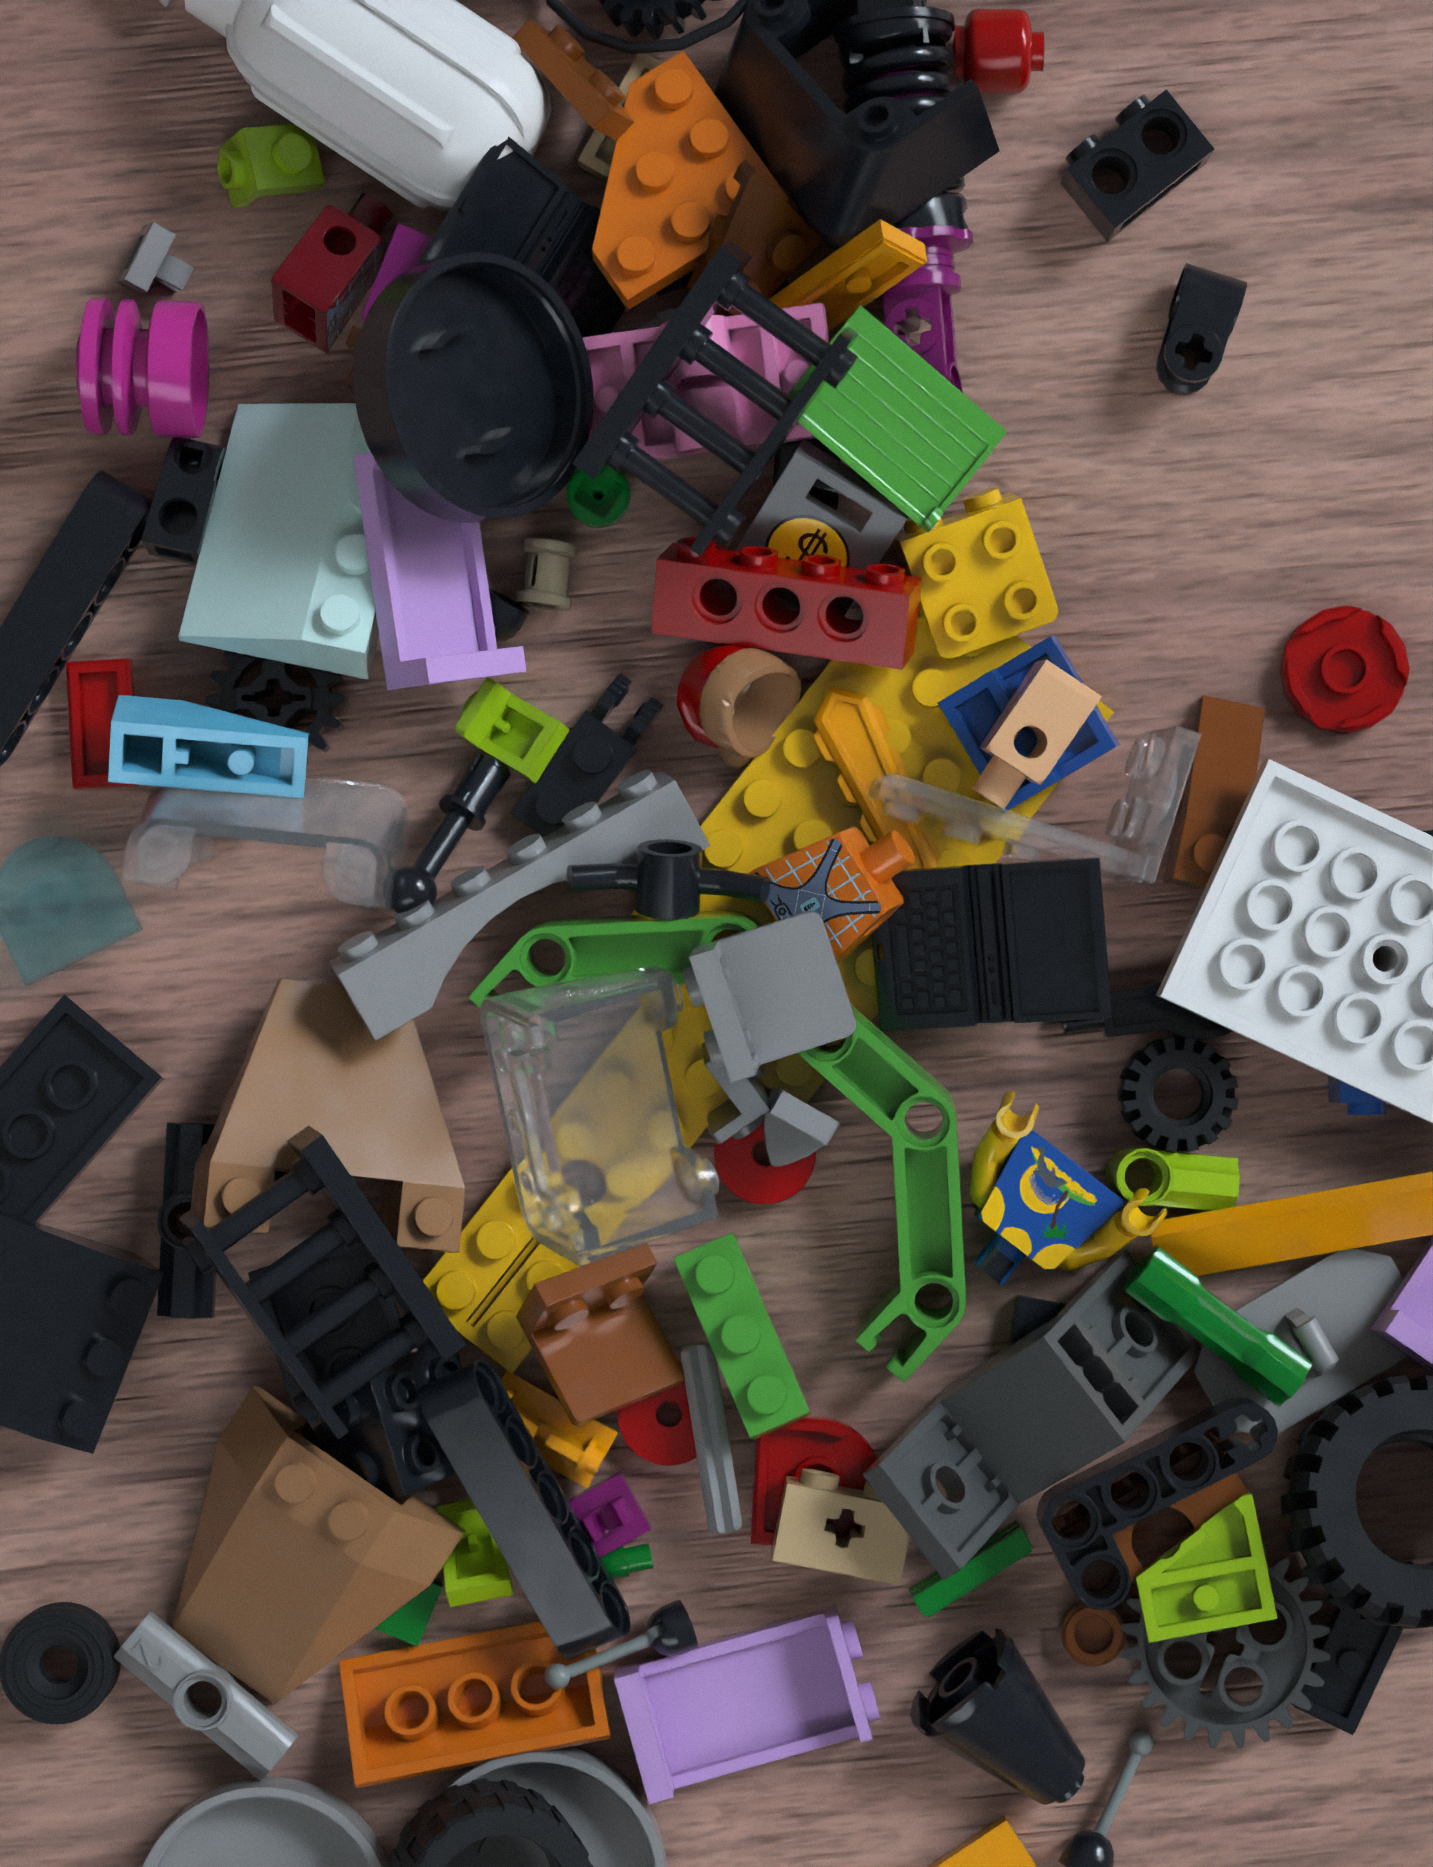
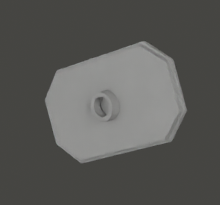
(1325, 1318)

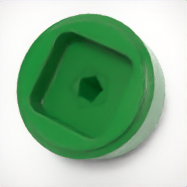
(598, 500)

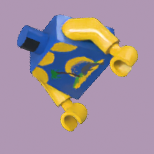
(1045, 1202)

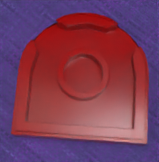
(806, 1444)

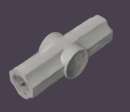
(238, 1726)

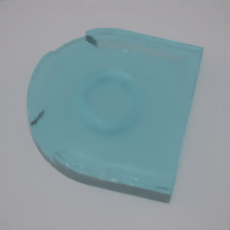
(60, 905)

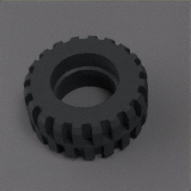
(1325, 1509)

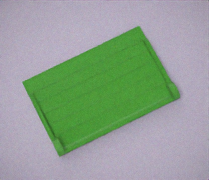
(900, 423)

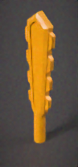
(854, 738)

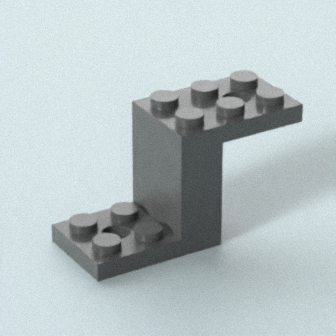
(1030, 1417)

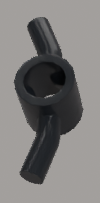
(668, 880)

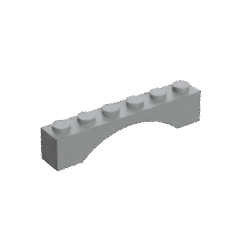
(403, 966)

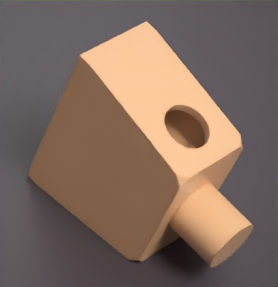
(1054, 709)

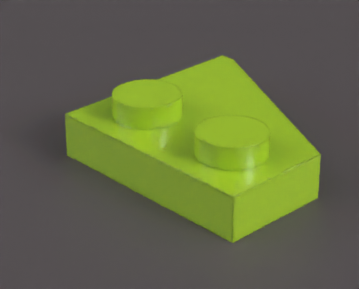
(1209, 1578)

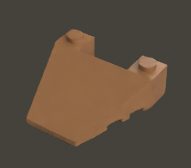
(365, 1096)

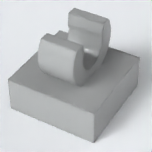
(150, 262)

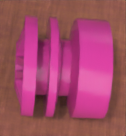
(135, 367)

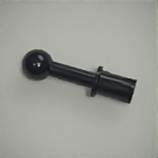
(463, 811)

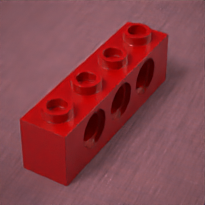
(692, 610)

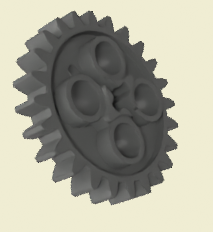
(1280, 1664)

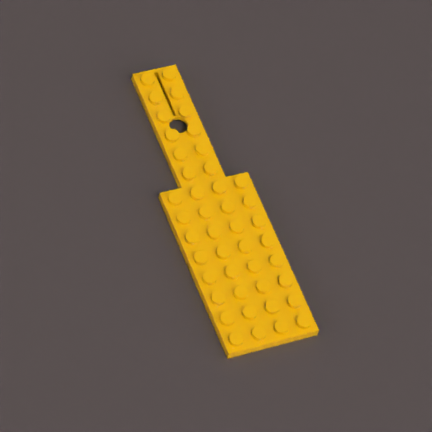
(770, 811)

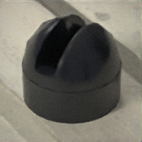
(506, 615)

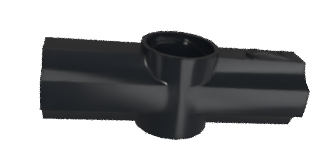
(184, 1288)

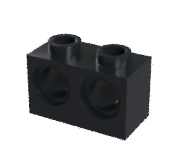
(1145, 174)

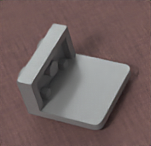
(769, 993)

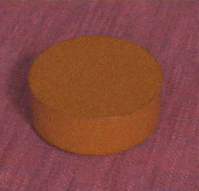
(1091, 1634)

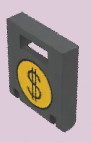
(805, 526)

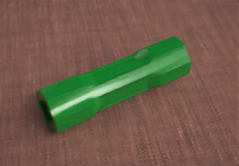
(1254, 1353)

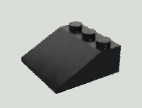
(66, 1329)

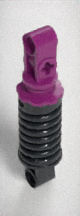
(903, 55)

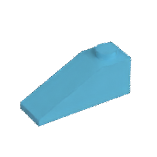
(203, 749)

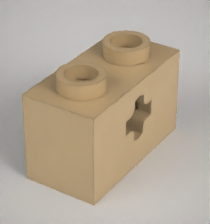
(806, 1540)

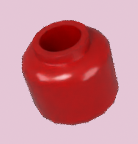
(997, 50)

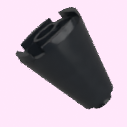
(1000, 1719)

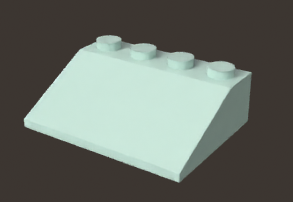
(287, 543)

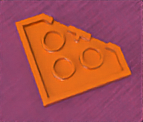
(668, 181)

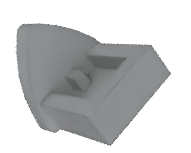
(794, 1128)

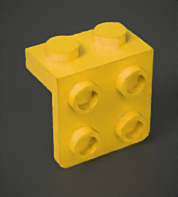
(978, 573)

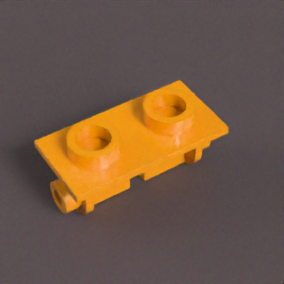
(566, 1447)

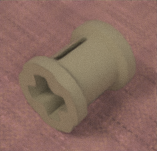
(546, 574)

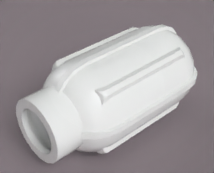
(388, 83)

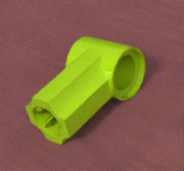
(1179, 1178)

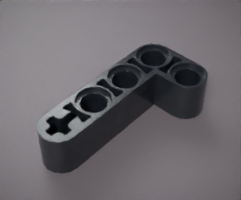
(1160, 1489)

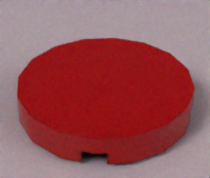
(1344, 669)

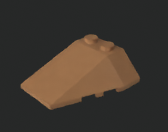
(297, 1553)

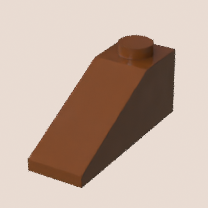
(1214, 788)

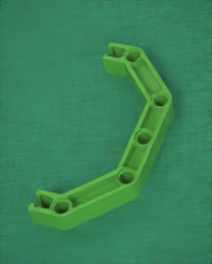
(862, 1067)

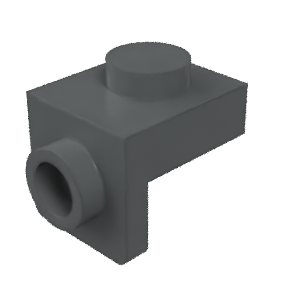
(743, 1110)

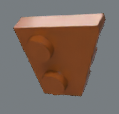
(574, 76)

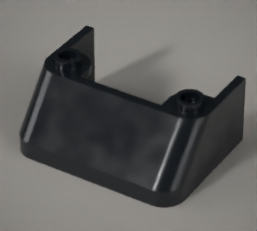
(836, 165)

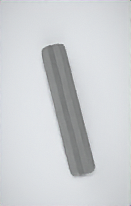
(711, 1438)

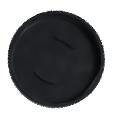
(473, 387)

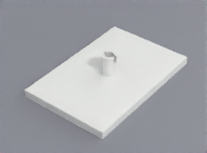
(1293, 933)

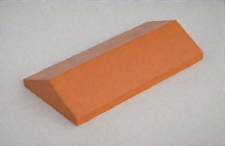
(465, 1704)

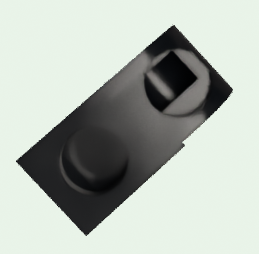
(183, 500)

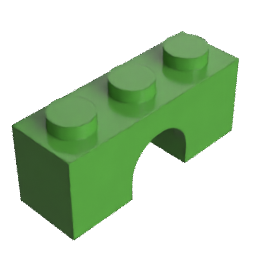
(742, 1336)

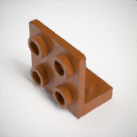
(600, 1336)

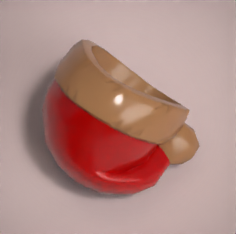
(736, 700)

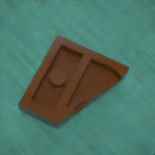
(763, 228)

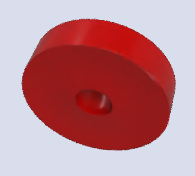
(755, 1181)
(653, 1439)

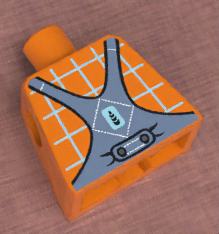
(841, 882)

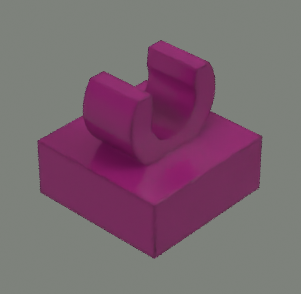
(610, 1514)

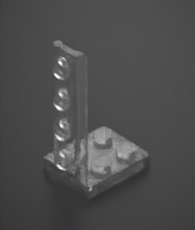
(1137, 824)

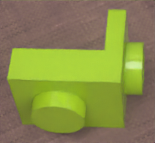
(269, 163)
(510, 729)
(476, 1566)

